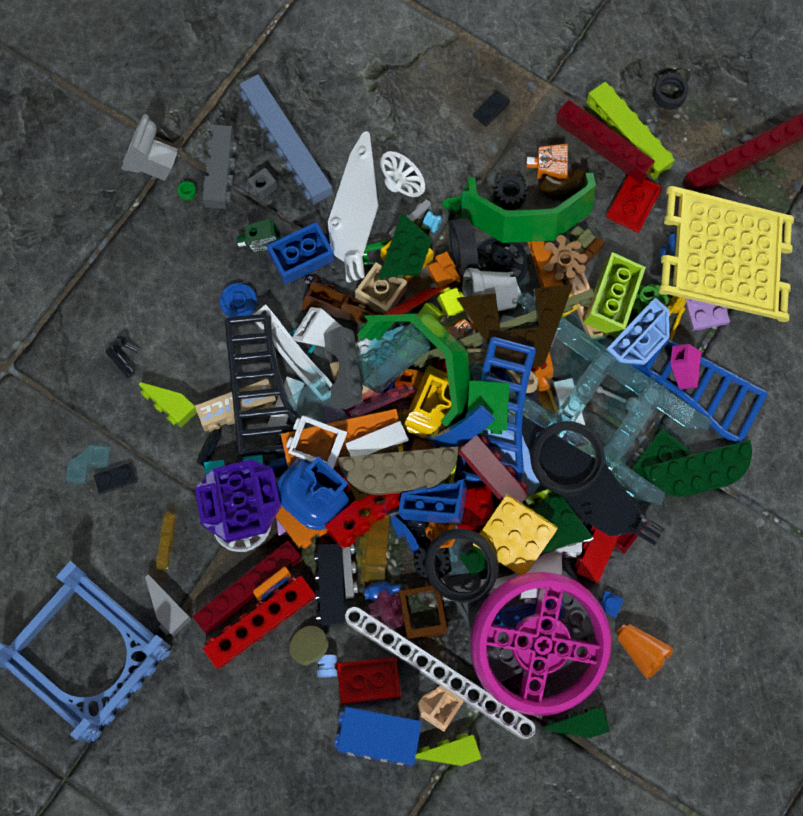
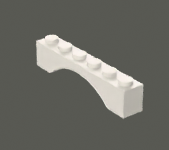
(291, 351)

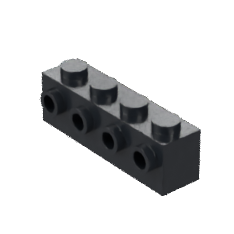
(330, 585)

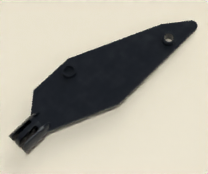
(605, 502)

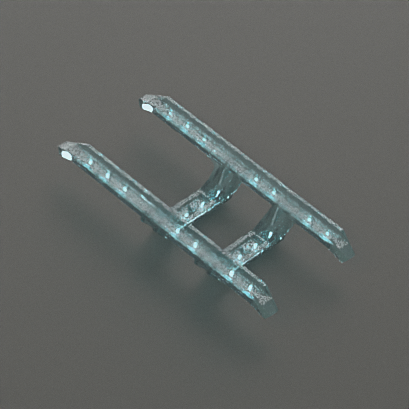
(649, 397)

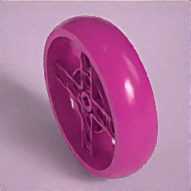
(595, 653)

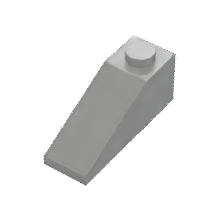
(166, 609)

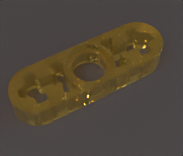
(166, 541)

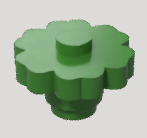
(646, 295)

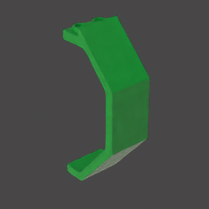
(526, 224)
(455, 355)

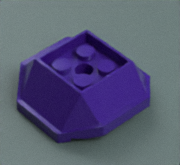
(227, 486)

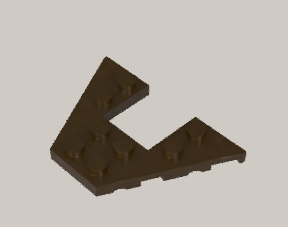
(549, 309)

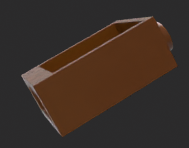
(427, 631)

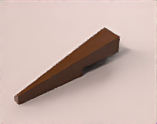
(337, 303)

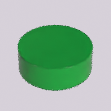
(186, 190)

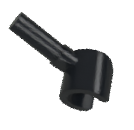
(125, 344)

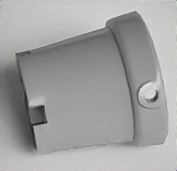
(491, 282)

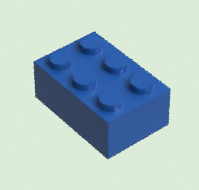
(300, 253)

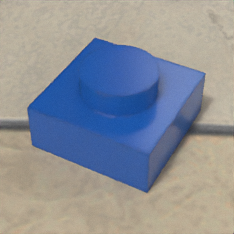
(611, 604)

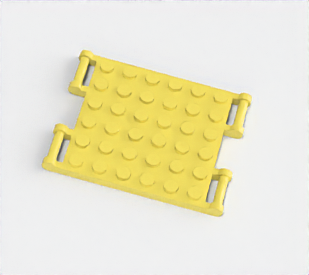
(727, 254)

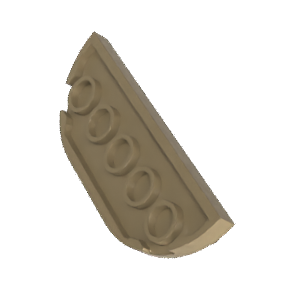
(399, 470)

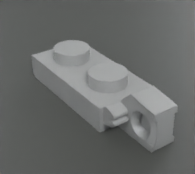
(417, 215)

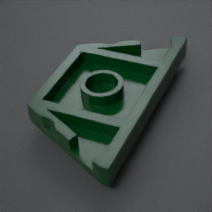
(406, 251)

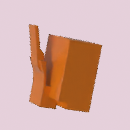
(443, 271)

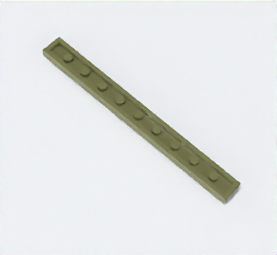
(528, 319)

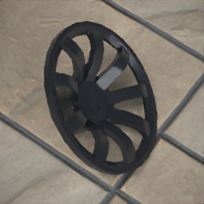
(502, 258)

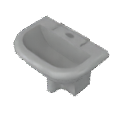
(148, 154)

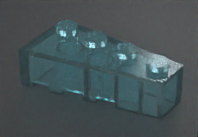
(392, 358)

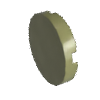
(308, 645)

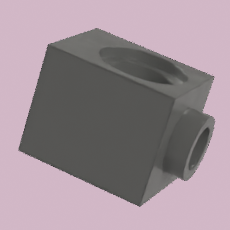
(262, 177)

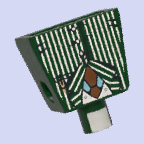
(259, 235)

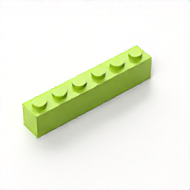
(627, 124)

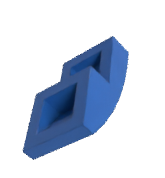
(401, 531)

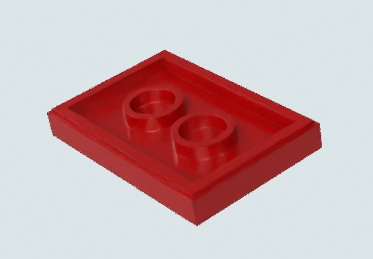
(634, 203)
(368, 680)

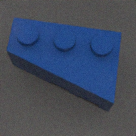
(436, 504)

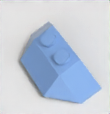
(643, 335)

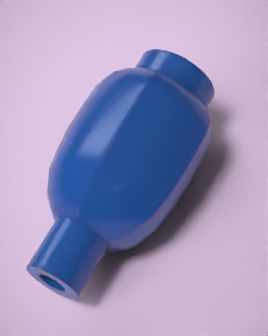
(374, 588)

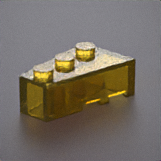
(374, 552)

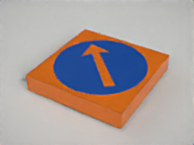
(273, 583)

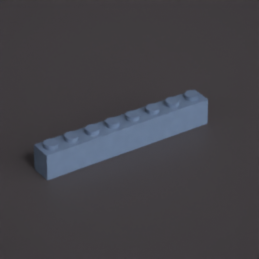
(285, 139)

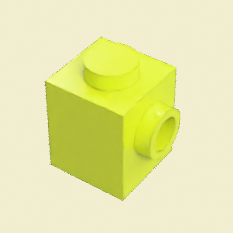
(449, 302)

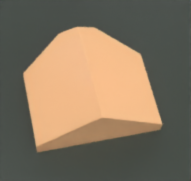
(439, 707)

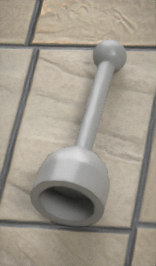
(628, 403)

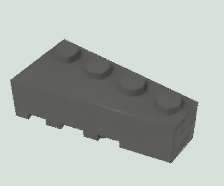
(220, 167)

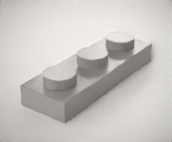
(349, 569)

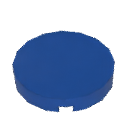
(238, 300)

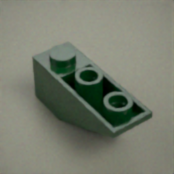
(586, 725)

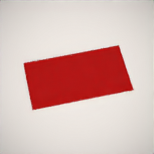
(415, 300)

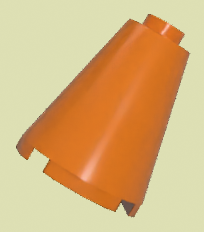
(644, 650)

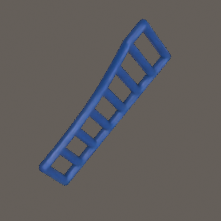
(693, 401)
(517, 408)

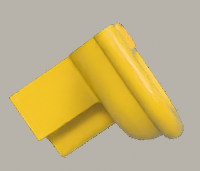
(429, 404)

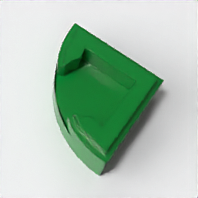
(452, 204)

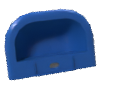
(312, 492)

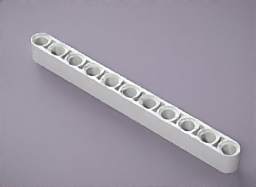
(433, 663)

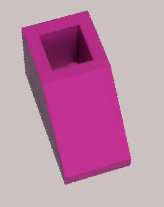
(685, 365)

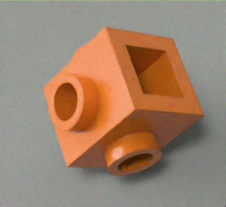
(435, 529)

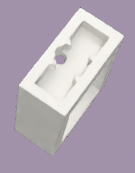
(299, 425)

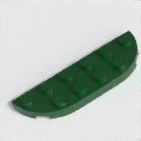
(701, 471)

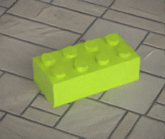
(614, 295)

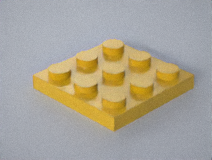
(517, 534)

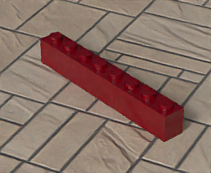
(745, 155)

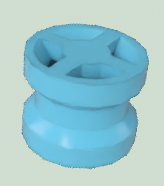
(432, 222)

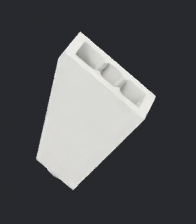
(314, 327)

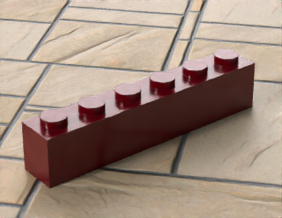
(605, 141)
(242, 590)

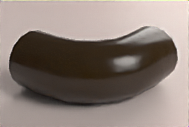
(565, 188)

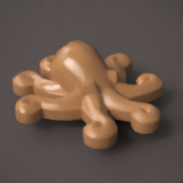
(565, 258)

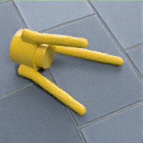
(676, 304)

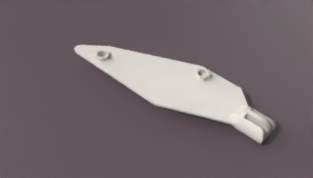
(354, 209)

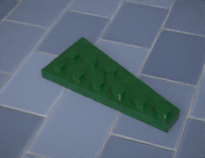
(556, 511)

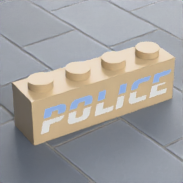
(220, 409)

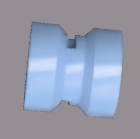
(327, 666)

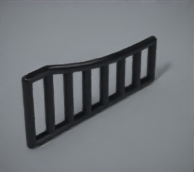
(237, 396)

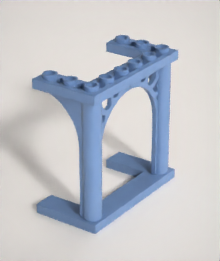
(84, 725)

